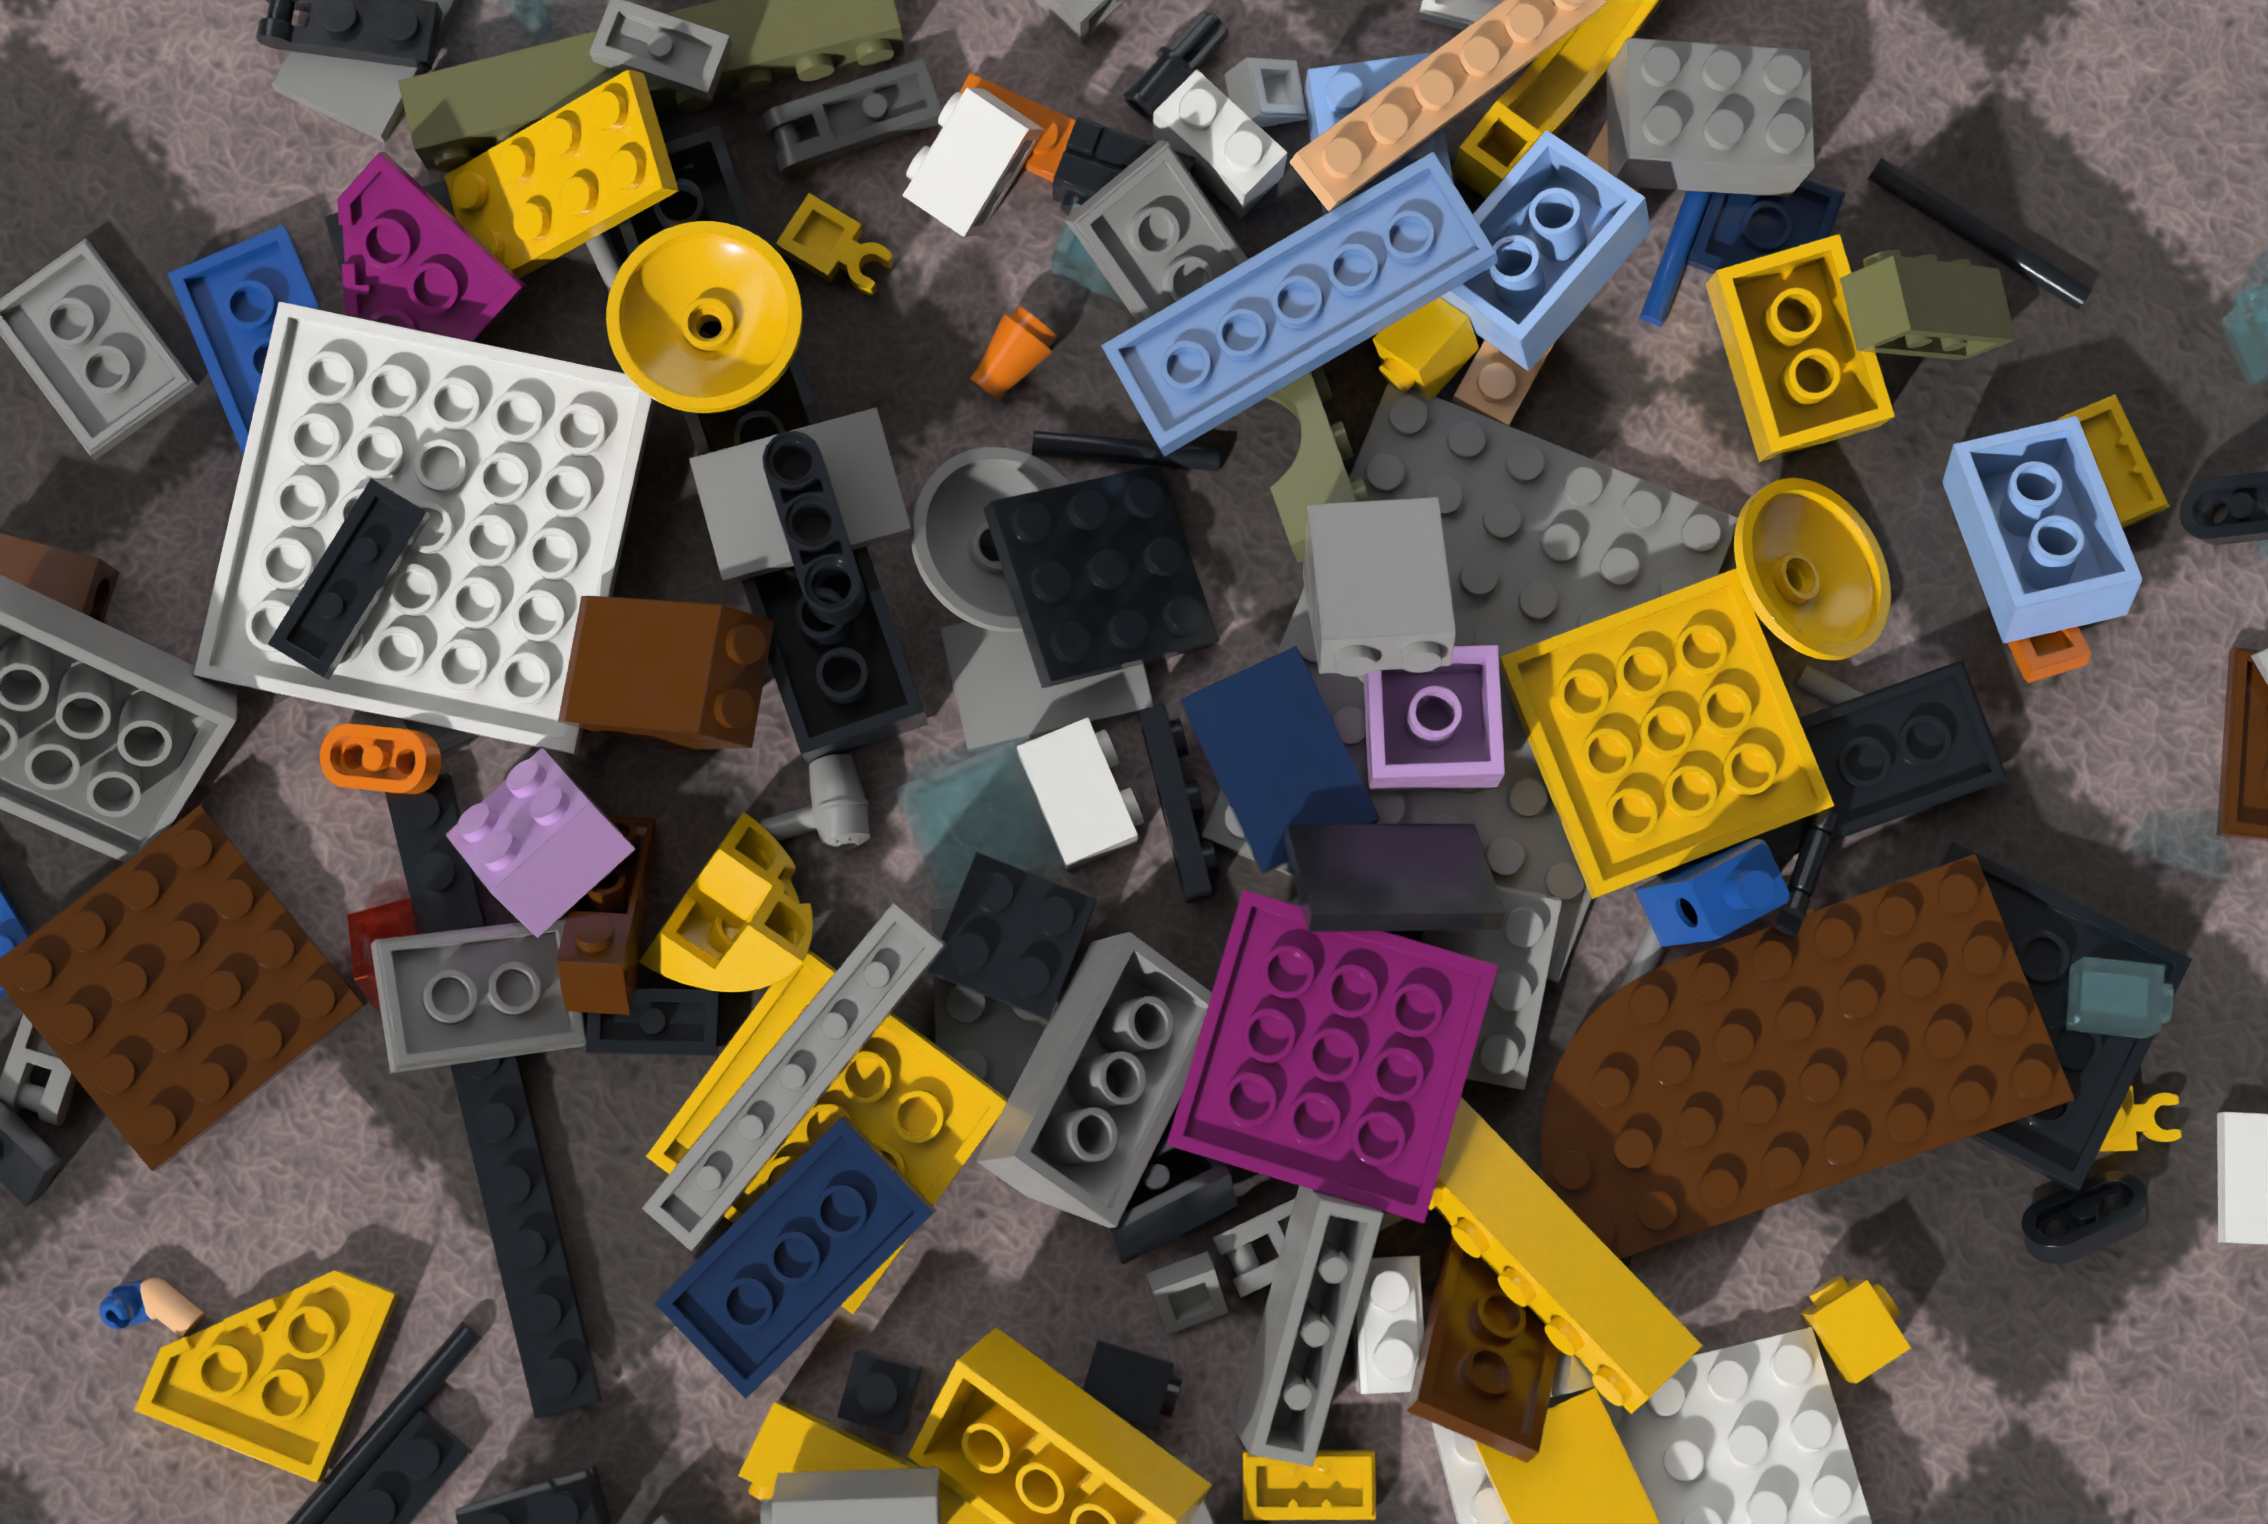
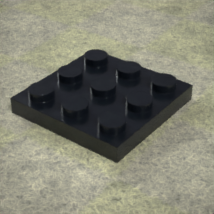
(1100, 575)

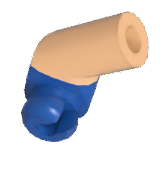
(147, 1301)

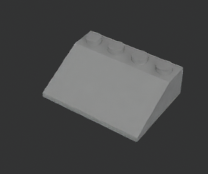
(99, 725)

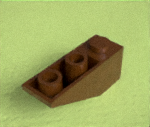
(607, 929)

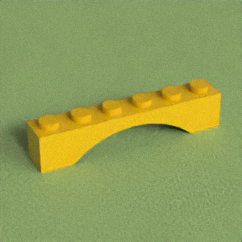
(1547, 94)

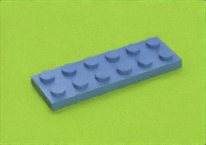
(1300, 303)

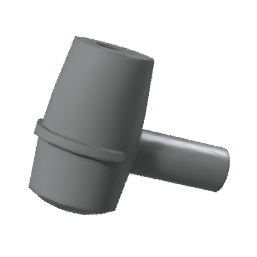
(836, 808)

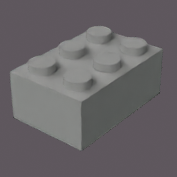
(1710, 117)

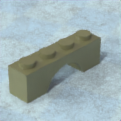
(1318, 469)

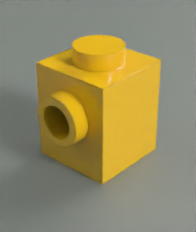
(1426, 348)
(1855, 1326)

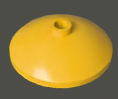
(697, 277)
(1812, 569)

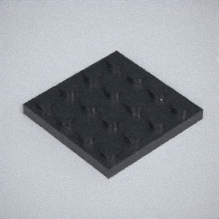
(2048, 938)

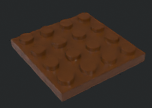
(177, 988)

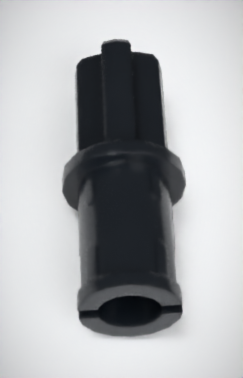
(1176, 64)

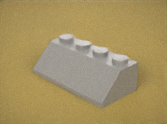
(1100, 1082)

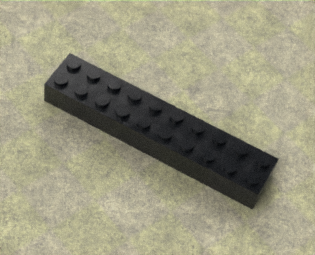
(836, 681)

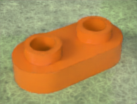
(384, 760)

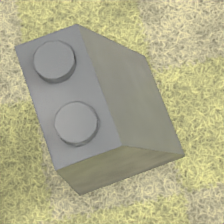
(1378, 586)

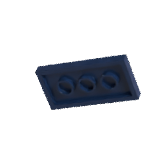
(795, 1256)

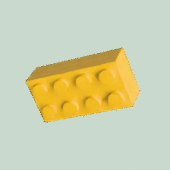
(1044, 1450)

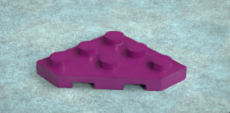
(415, 260)

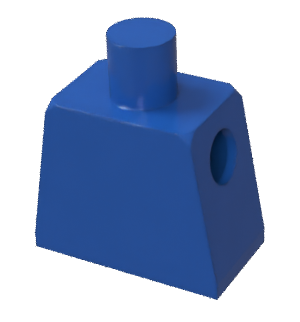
(1723, 889)

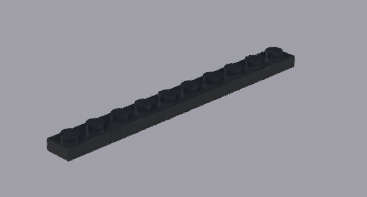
(501, 1131)

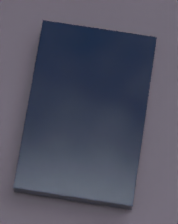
(1276, 754)

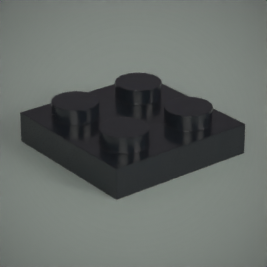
(1013, 936)

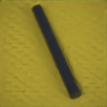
(1980, 233)
(387, 1426)

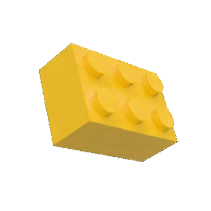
(1797, 349)

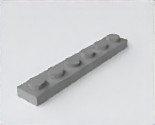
(794, 1076)

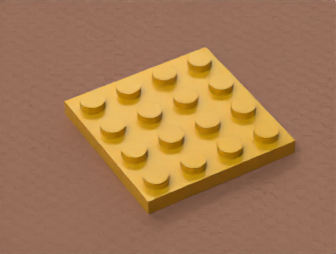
(1664, 733)
(898, 1091)

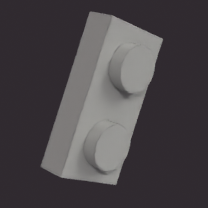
(662, 48)

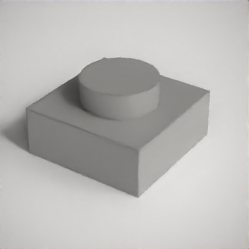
(1187, 1293)

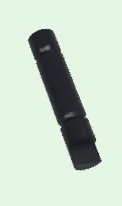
(1806, 871)

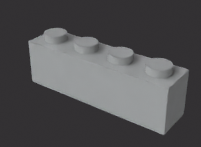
(1306, 1326)

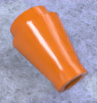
(1013, 352)

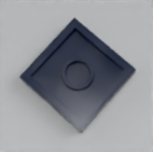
(1755, 226)

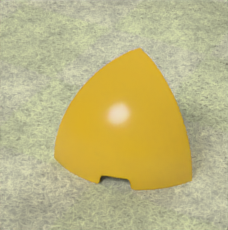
(737, 920)

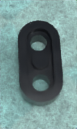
(2246, 509)
(2080, 1222)

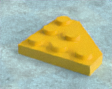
(276, 1374)

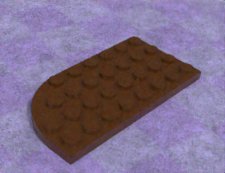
(1797, 1062)

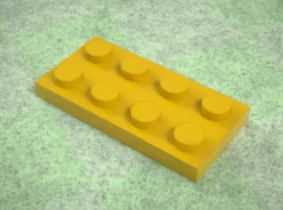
(566, 176)

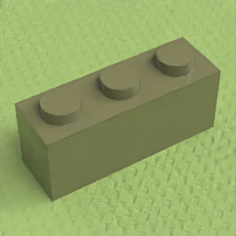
(1926, 307)

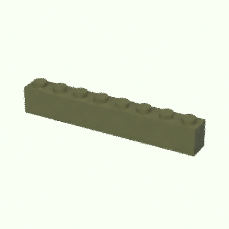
(486, 101)

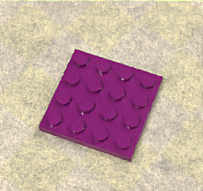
(1333, 1057)

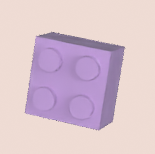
(1436, 724)
(539, 842)

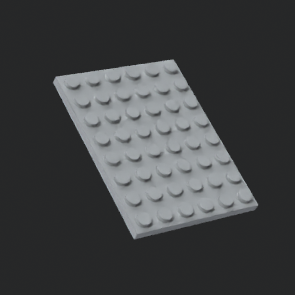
(1530, 553)

